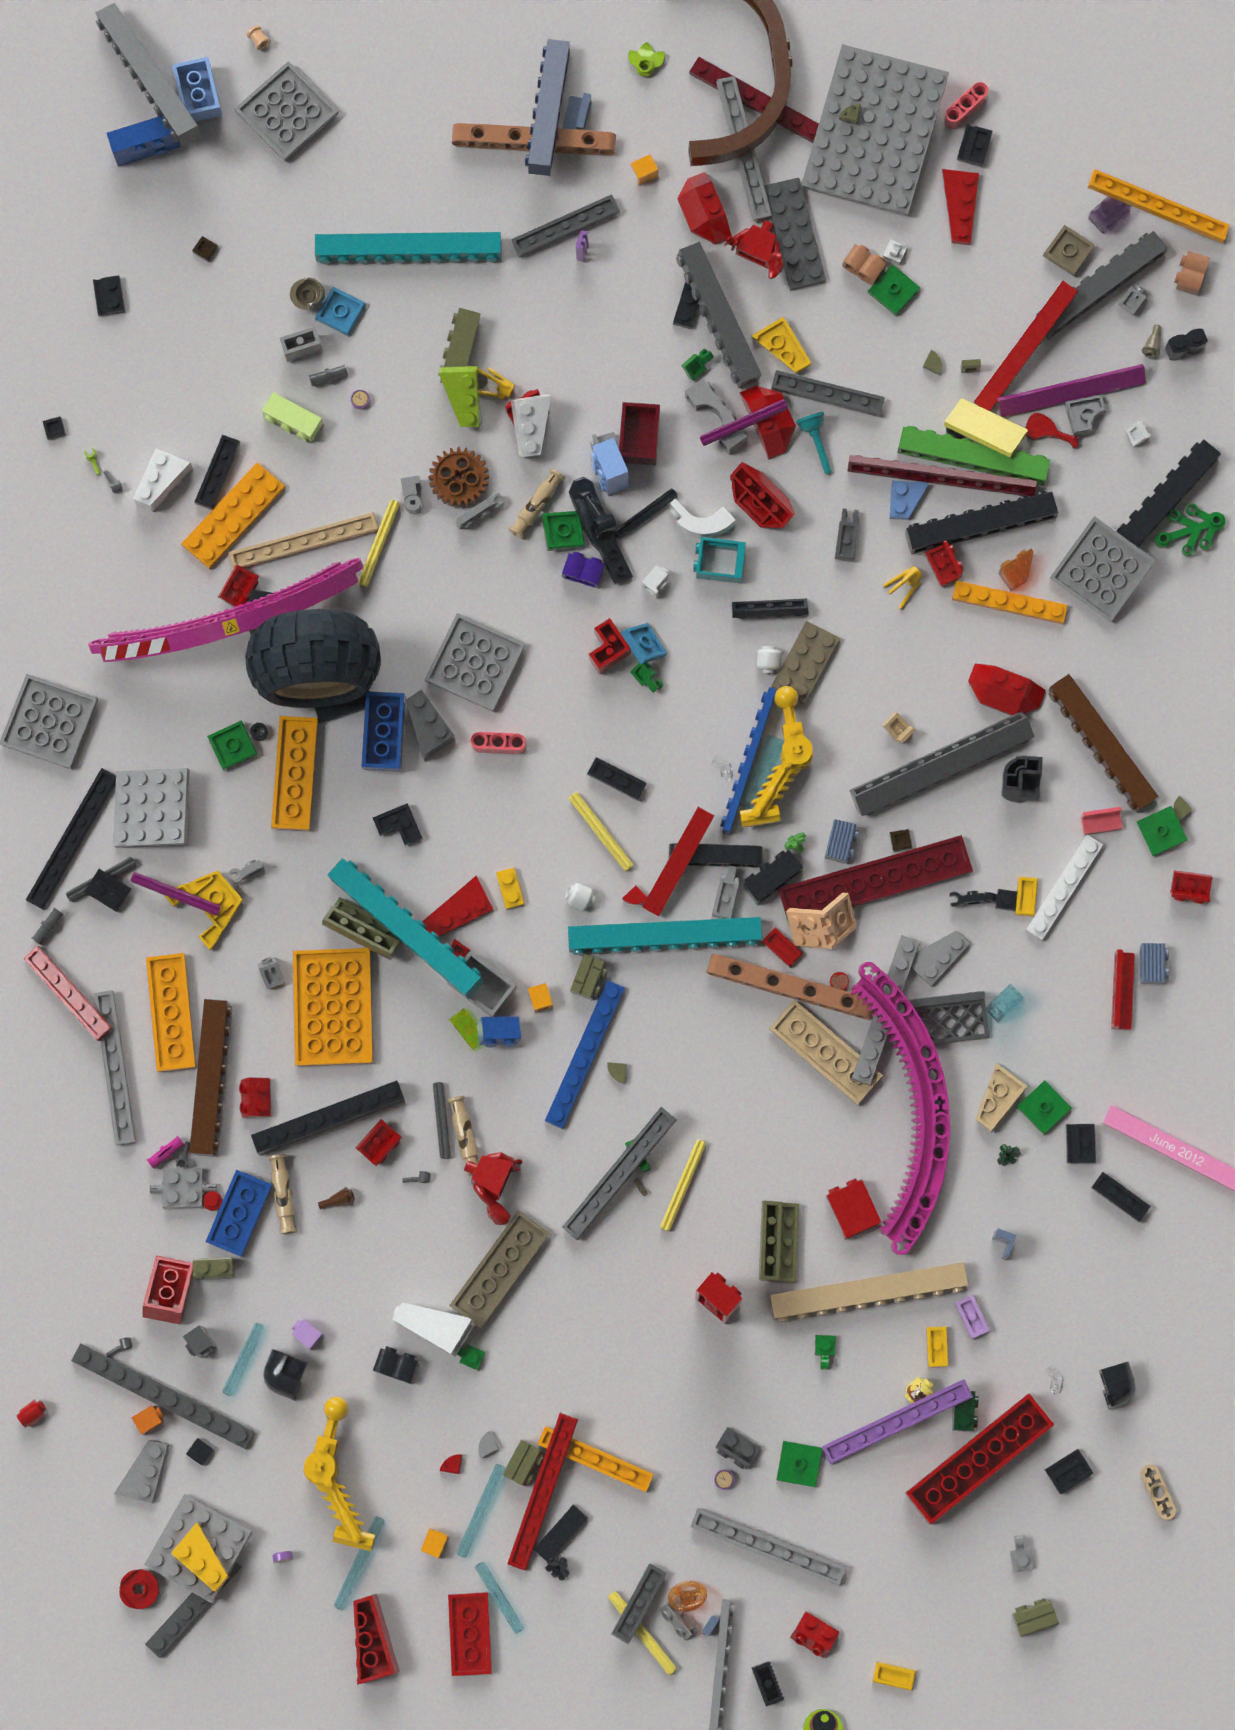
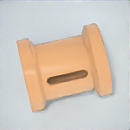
(258, 37)

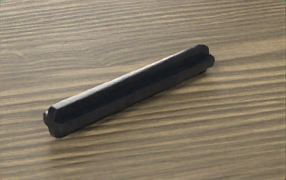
(645, 513)

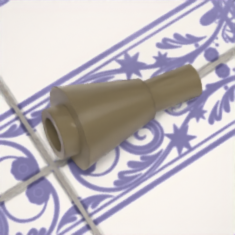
(1152, 346)

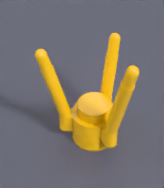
(504, 386)
(910, 577)

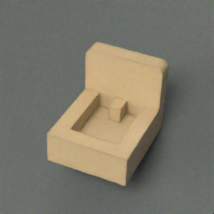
(898, 728)

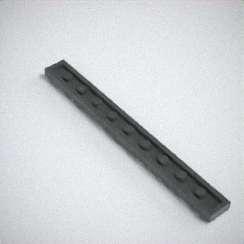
(163, 1396)

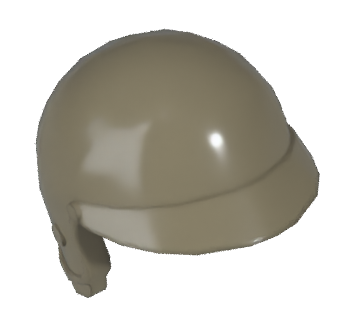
(307, 293)

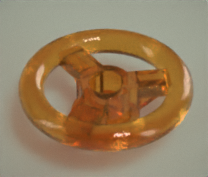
(688, 1598)

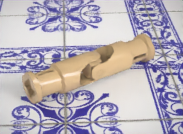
(542, 496)
(463, 1130)
(280, 1180)

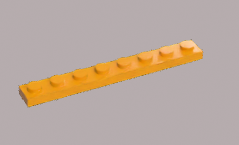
(1158, 206)

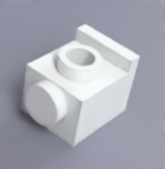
(656, 580)

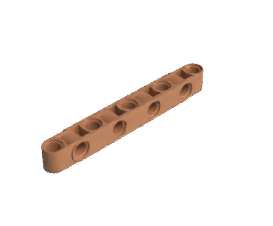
(499, 137)
(787, 986)

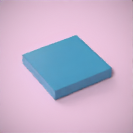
(340, 311)
(644, 643)

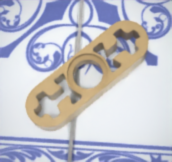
(1156, 1476)

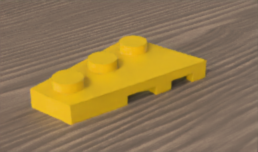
(783, 344)
(199, 1557)

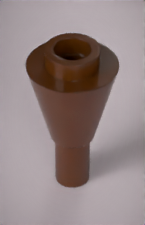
(341, 1198)

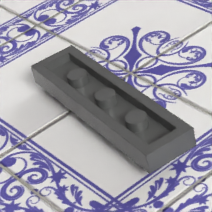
(638, 1603)

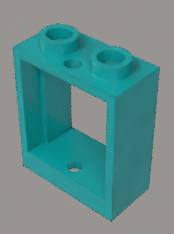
(720, 544)

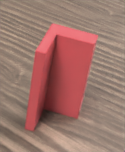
(1101, 820)

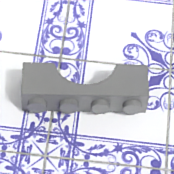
(702, 397)

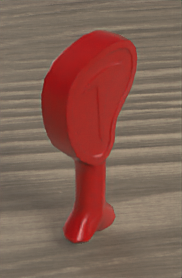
(1042, 426)

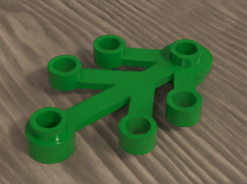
(1192, 528)

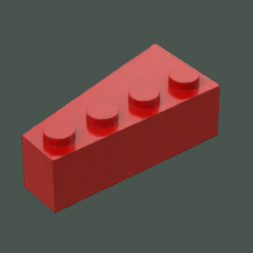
(372, 1641)

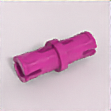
(165, 1152)

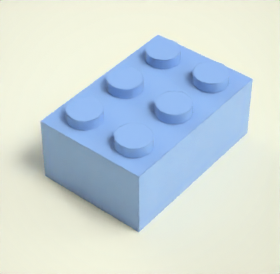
(197, 88)
(610, 467)

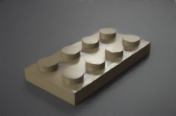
(806, 660)

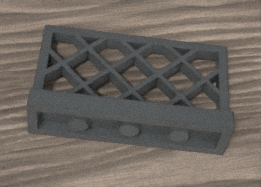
(950, 1001)

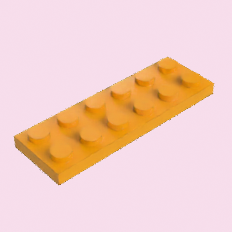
(233, 515)
(294, 773)
(170, 1012)

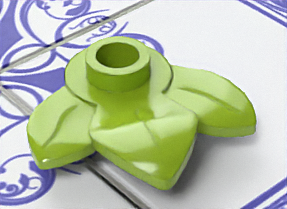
(646, 57)

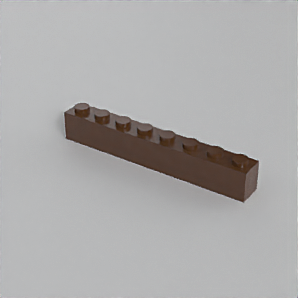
(1103, 743)
(209, 1077)

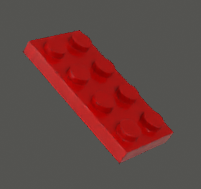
(469, 1634)

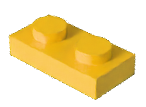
(510, 888)
(937, 1346)

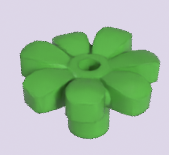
(795, 842)

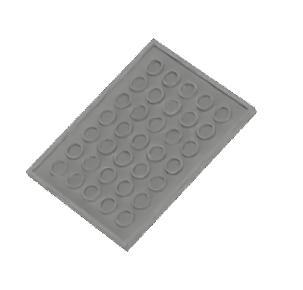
(885, 150)

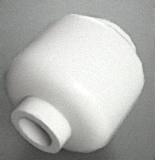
(768, 659)
(579, 896)

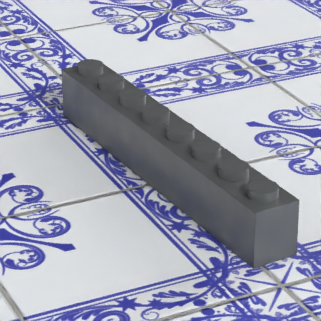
(1110, 278)
(718, 315)

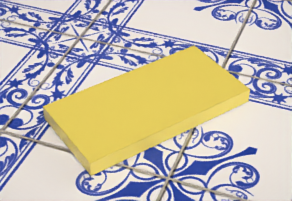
(985, 427)

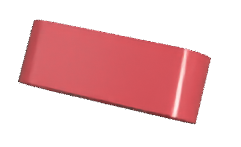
(970, 98)
(490, 737)

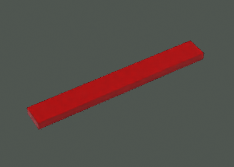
(1026, 346)
(542, 1491)

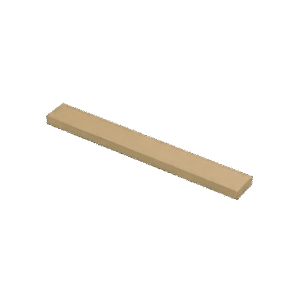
(304, 541)

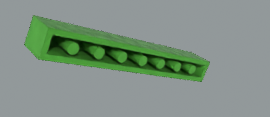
(971, 455)

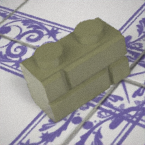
(588, 977)
(213, 1268)
(522, 1463)
(1034, 1618)

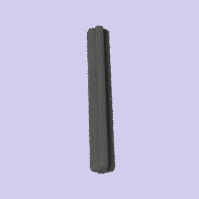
(114, 871)
(441, 1119)

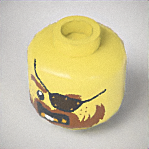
(918, 1389)

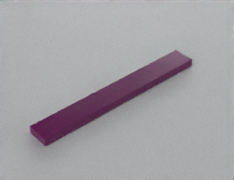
(1071, 390)

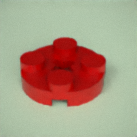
(127, 1588)

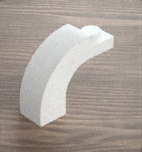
(706, 527)

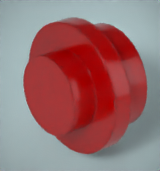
(212, 1201)

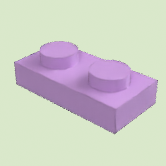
(972, 1316)

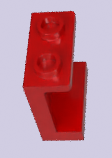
(853, 1208)

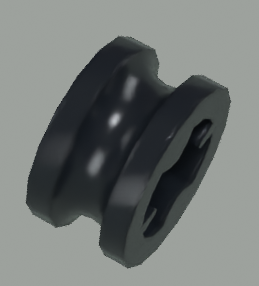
(264, 735)

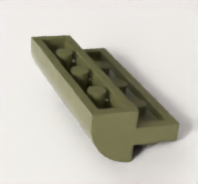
(361, 928)
(778, 1241)

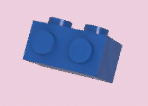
(498, 1031)

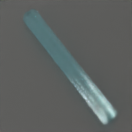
(480, 1511)
(357, 1567)

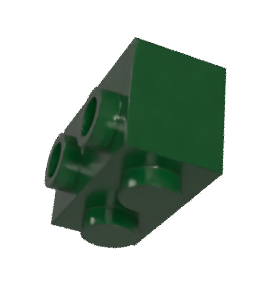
(963, 1415)

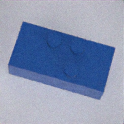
(141, 141)
(383, 731)

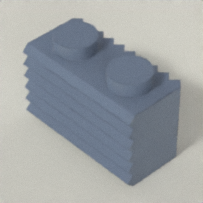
(840, 841)
(1153, 963)

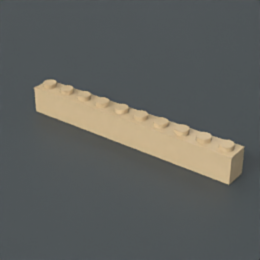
(869, 1290)

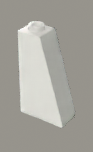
(437, 1327)

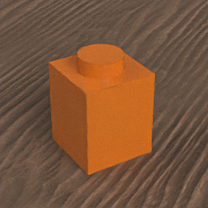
(148, 1419)

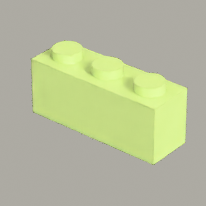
(292, 417)

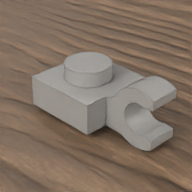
(251, 869)
(1021, 1557)

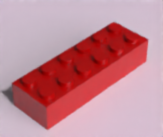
(719, 1297)

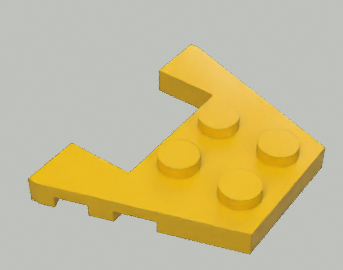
(217, 890)

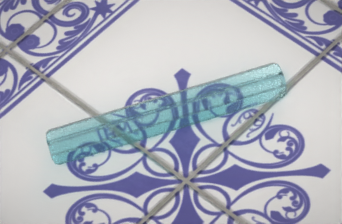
(243, 1359)
(499, 1597)

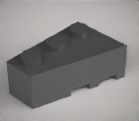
(428, 725)

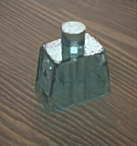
(1004, 1003)

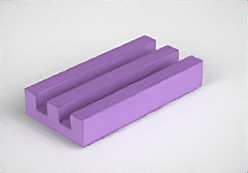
(582, 244)

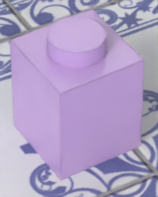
(306, 1333)

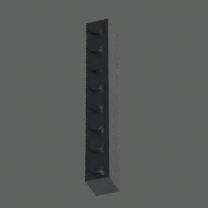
(1170, 493)
(981, 522)
(327, 1118)

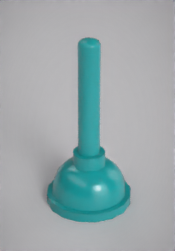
(812, 425)

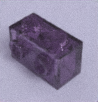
(1108, 214)

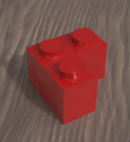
(613, 647)

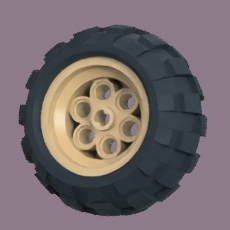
(313, 658)

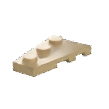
(999, 1098)

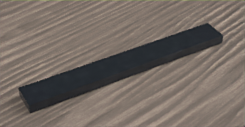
(72, 839)

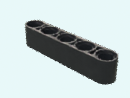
(725, 855)

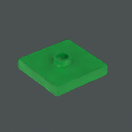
(893, 290)
(562, 531)
(232, 745)
(1162, 831)
(1044, 1107)
(799, 1464)

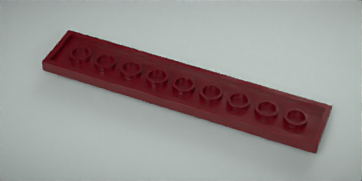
(881, 876)

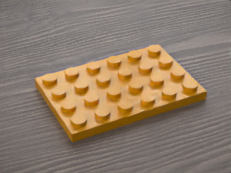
(332, 1007)

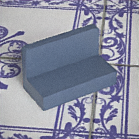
(577, 112)
(1006, 1238)

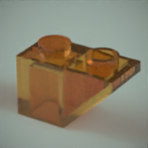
(1017, 571)

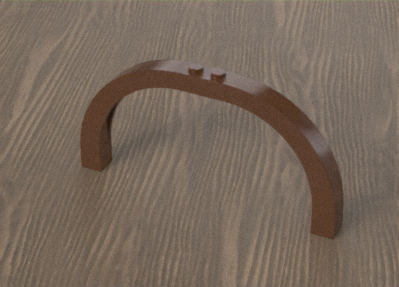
(738, 144)

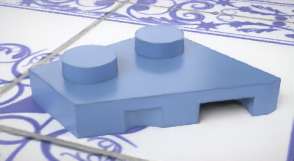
(905, 497)

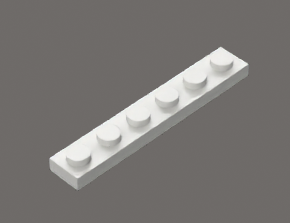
(1064, 887)

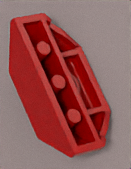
(703, 209)
(774, 431)
(760, 497)
(1005, 690)

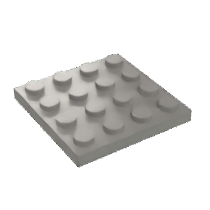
(286, 111)
(1102, 569)
(475, 662)
(48, 721)
(151, 807)
(223, 1534)

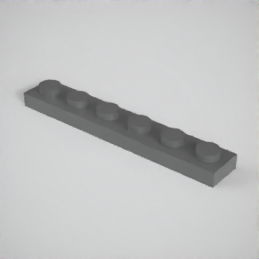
(565, 226)
(827, 393)
(181, 1620)

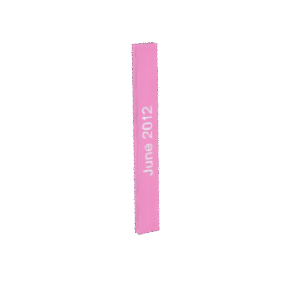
(1170, 1147)

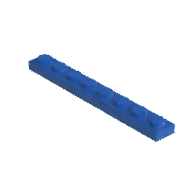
(750, 753)
(584, 1054)

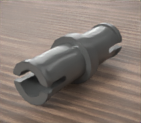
(328, 375)
(47, 926)

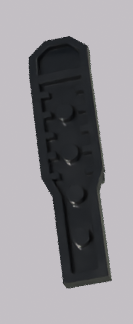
(599, 528)

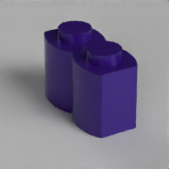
(583, 570)

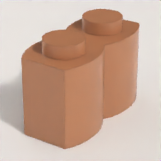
(864, 264)
(1192, 273)

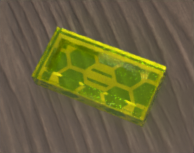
(466, 1028)

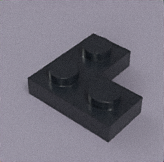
(401, 819)

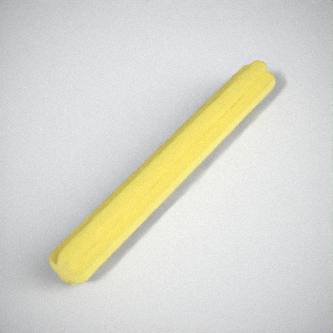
(378, 543)
(600, 831)
(683, 1185)
(645, 1637)

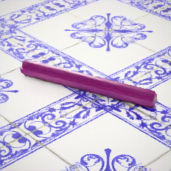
(743, 422)
(175, 893)

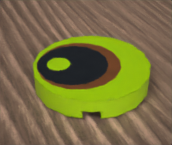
(822, 1720)

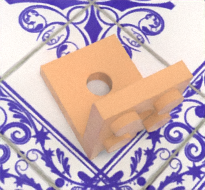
(824, 924)

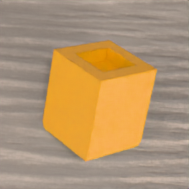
(645, 169)
(540, 997)
(434, 1543)

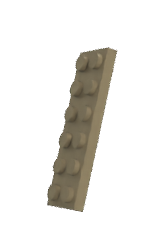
(499, 1269)

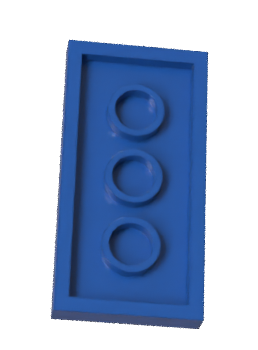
(239, 1213)

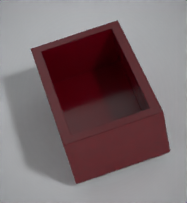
(639, 433)

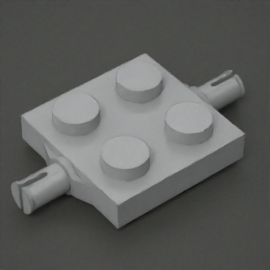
(183, 1188)

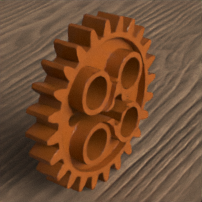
(467, 490)

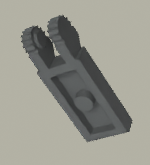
(846, 537)

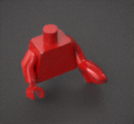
(759, 247)
(490, 1180)

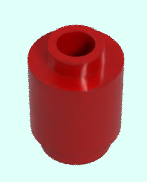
(31, 1413)

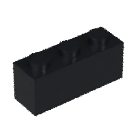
(772, 876)

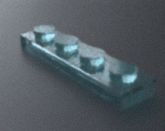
(766, 761)

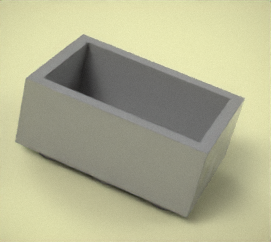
(495, 989)

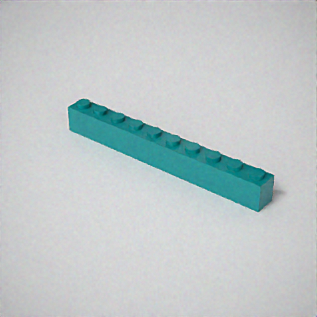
(408, 247)
(405, 928)
(664, 934)

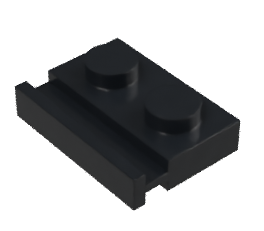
(974, 145)
(109, 295)
(107, 890)
(1080, 1143)
(1069, 1471)

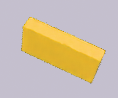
(1026, 896)
(894, 1676)

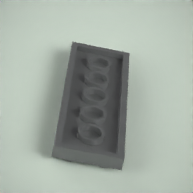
(795, 234)

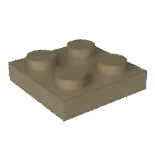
(1069, 250)

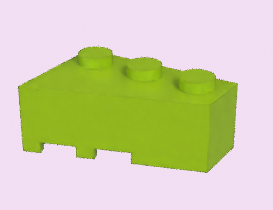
(463, 392)

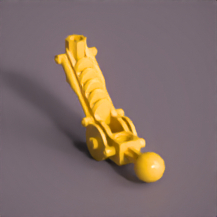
(795, 757)
(322, 1470)

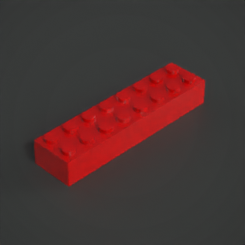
(979, 1458)

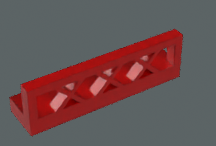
(1122, 990)

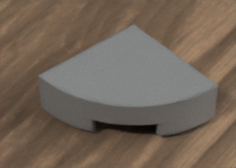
(487, 1445)

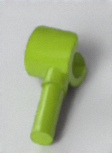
(92, 458)

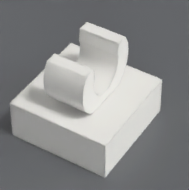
(895, 252)
(1138, 433)

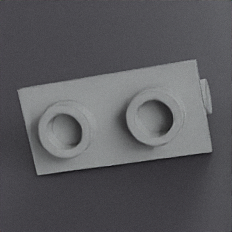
(683, 1627)

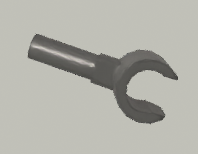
(115, 486)
(184, 1155)
(423, 1178)
(125, 1343)

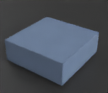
(710, 1625)

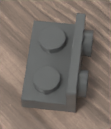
(738, 1448)

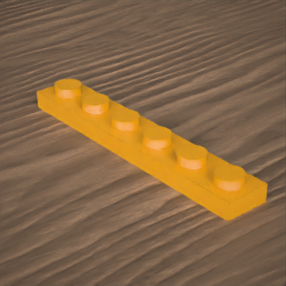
(1009, 602)
(602, 1462)

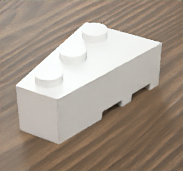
(530, 423)
(159, 479)

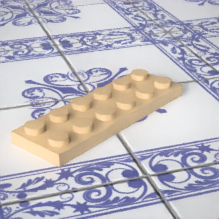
(822, 1050)

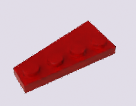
(960, 194)
(461, 908)

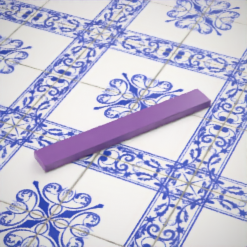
(897, 1421)

